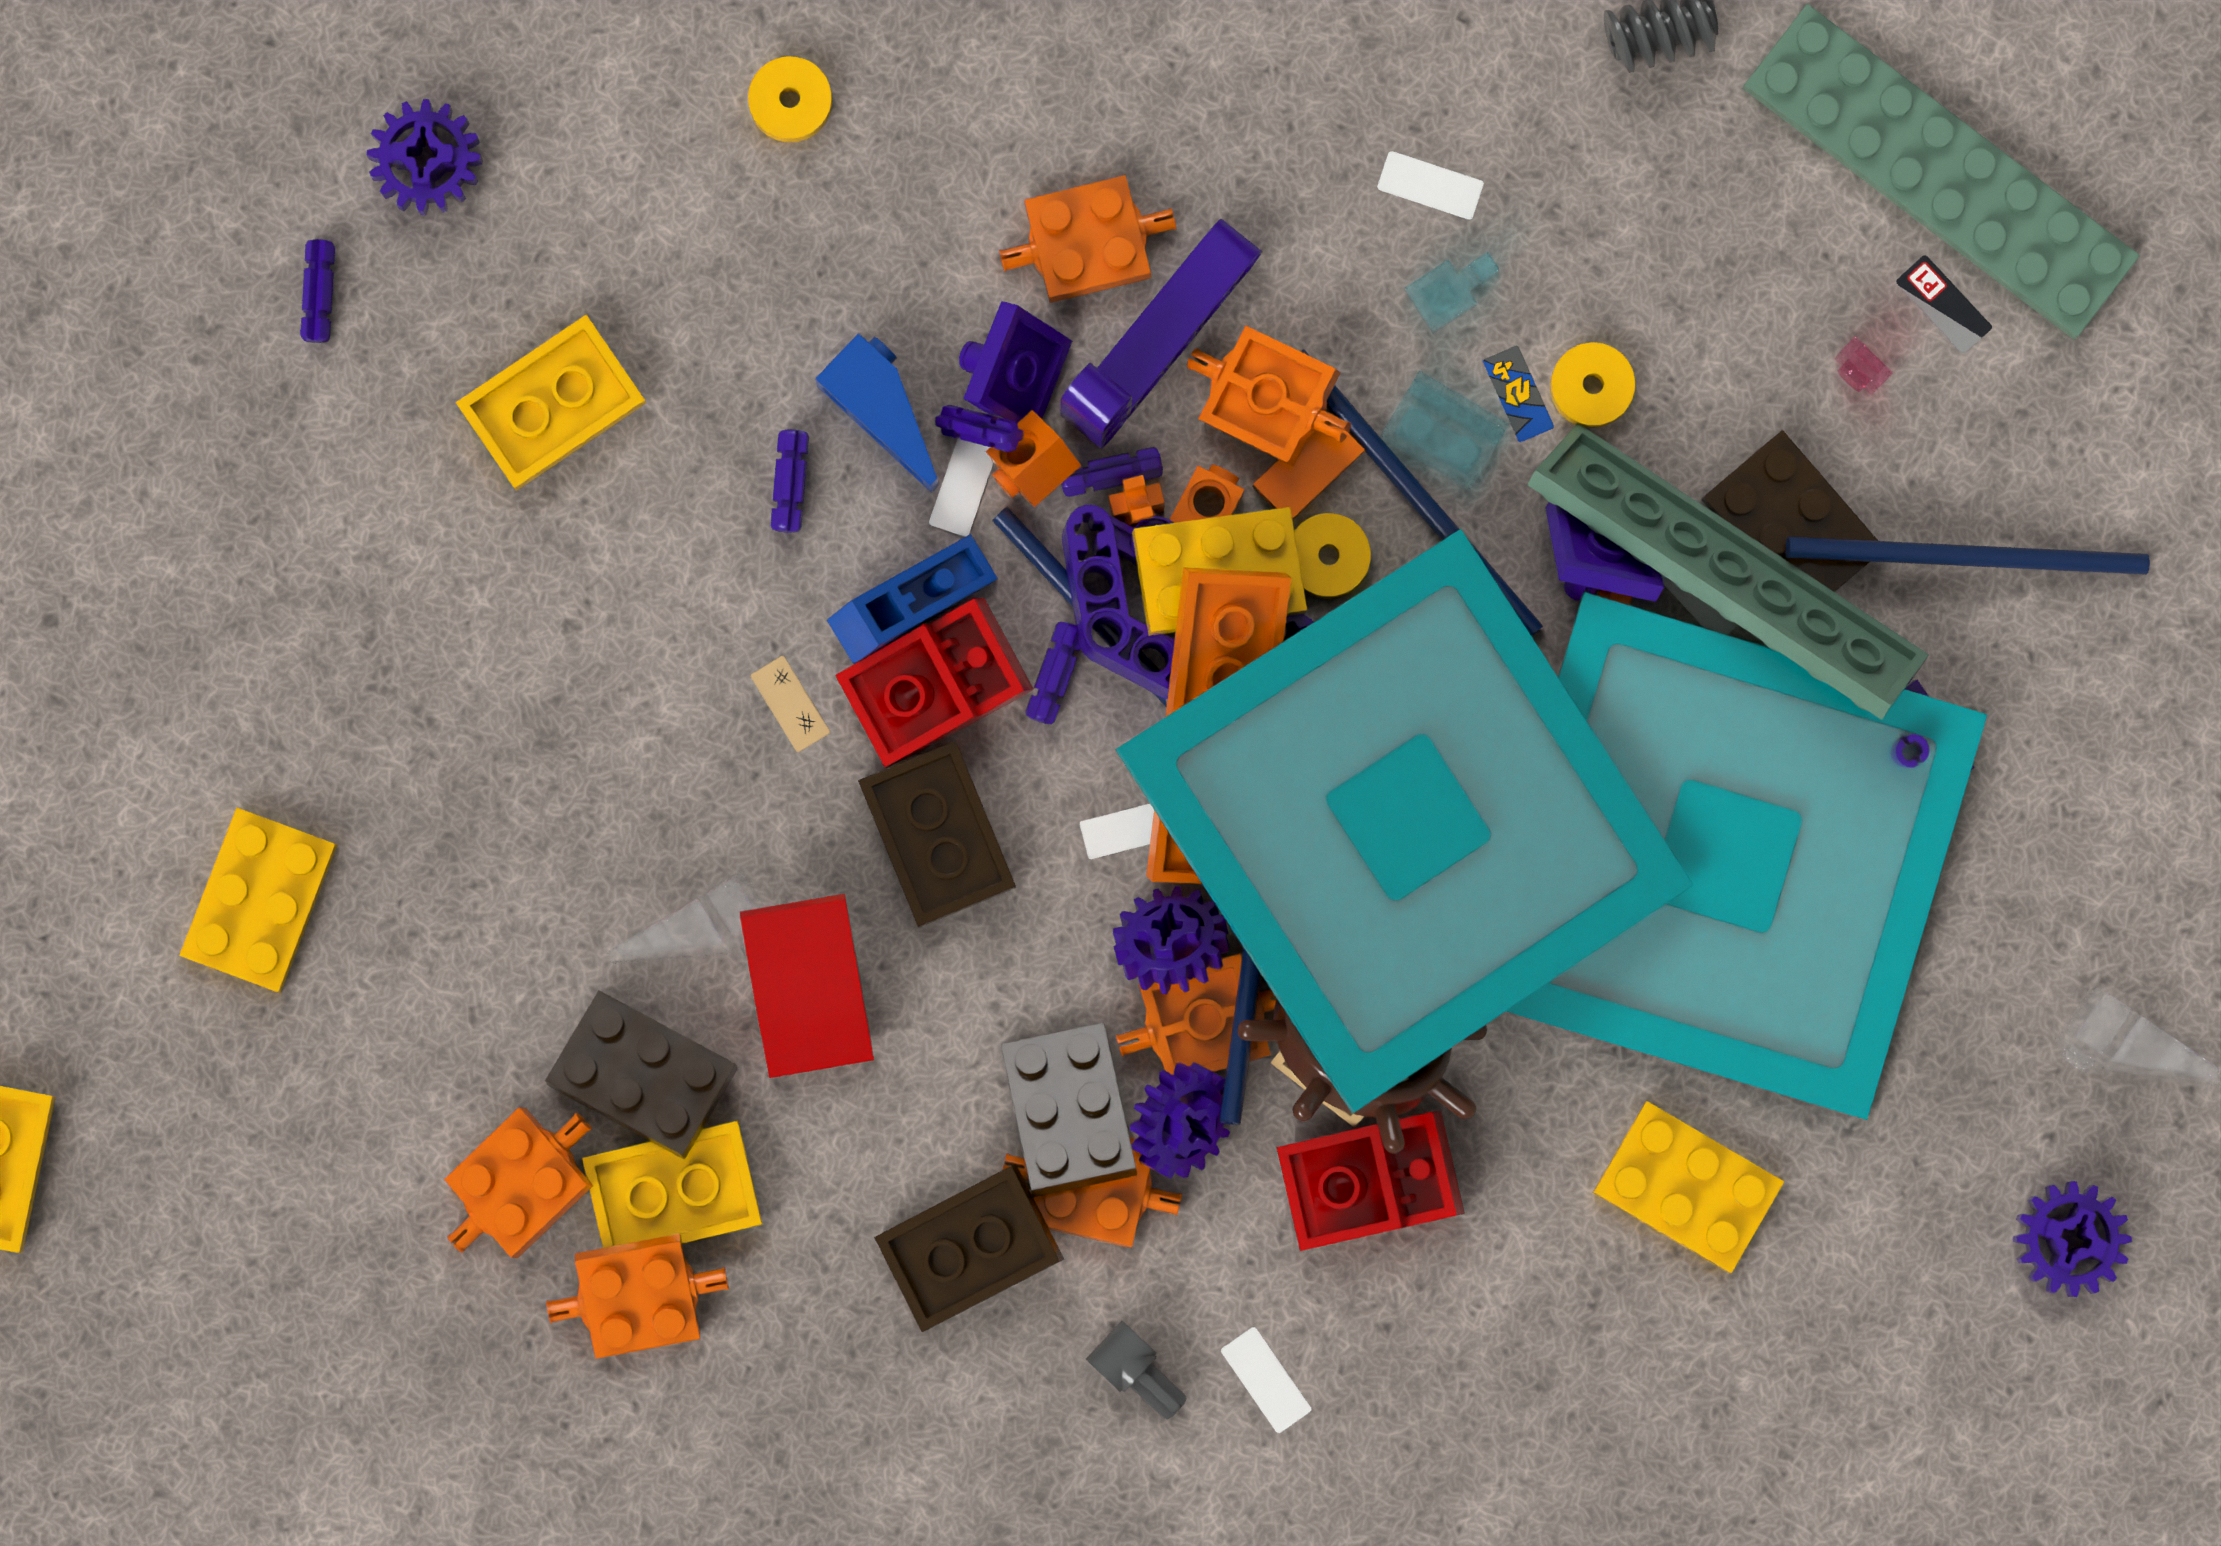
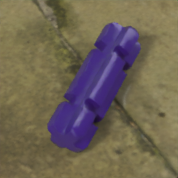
(317, 291)
(979, 428)
(1111, 470)
(789, 481)
(1054, 674)

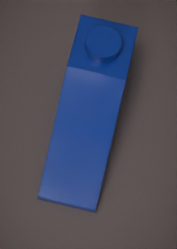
(873, 396)
(911, 598)

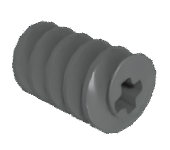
(1660, 30)

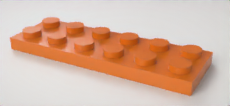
(1220, 628)

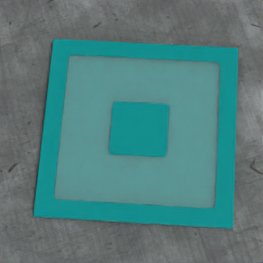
(1405, 819)
(1799, 849)

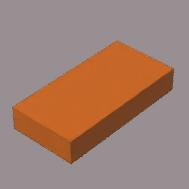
(1315, 469)

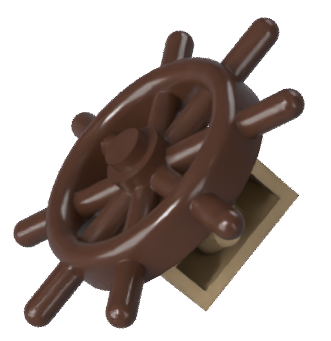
(1302, 1067)

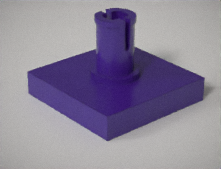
(1015, 365)
(1595, 562)

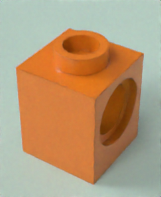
(1036, 465)
(1213, 480)

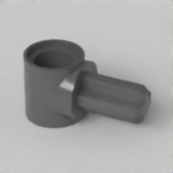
(1128, 1363)

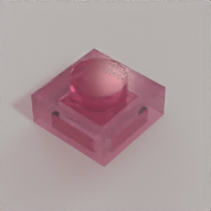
(1861, 367)

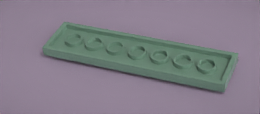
(1941, 171)
(1728, 570)

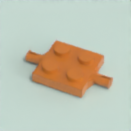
(1087, 239)
(1269, 395)
(1196, 1022)
(518, 1182)
(1103, 1210)
(637, 1296)

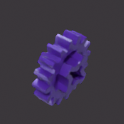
(447, 158)
(1171, 940)
(1180, 1120)
(2080, 1216)

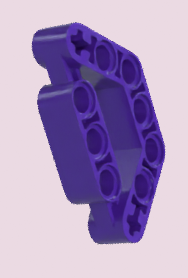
(1113, 541)

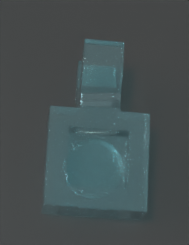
(1446, 294)

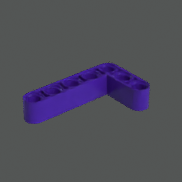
(1108, 394)

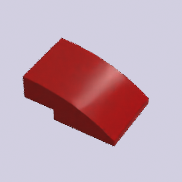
(934, 681)
(806, 985)
(1355, 1188)

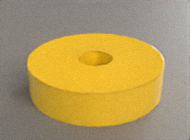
(787, 75)
(1600, 362)
(1352, 550)

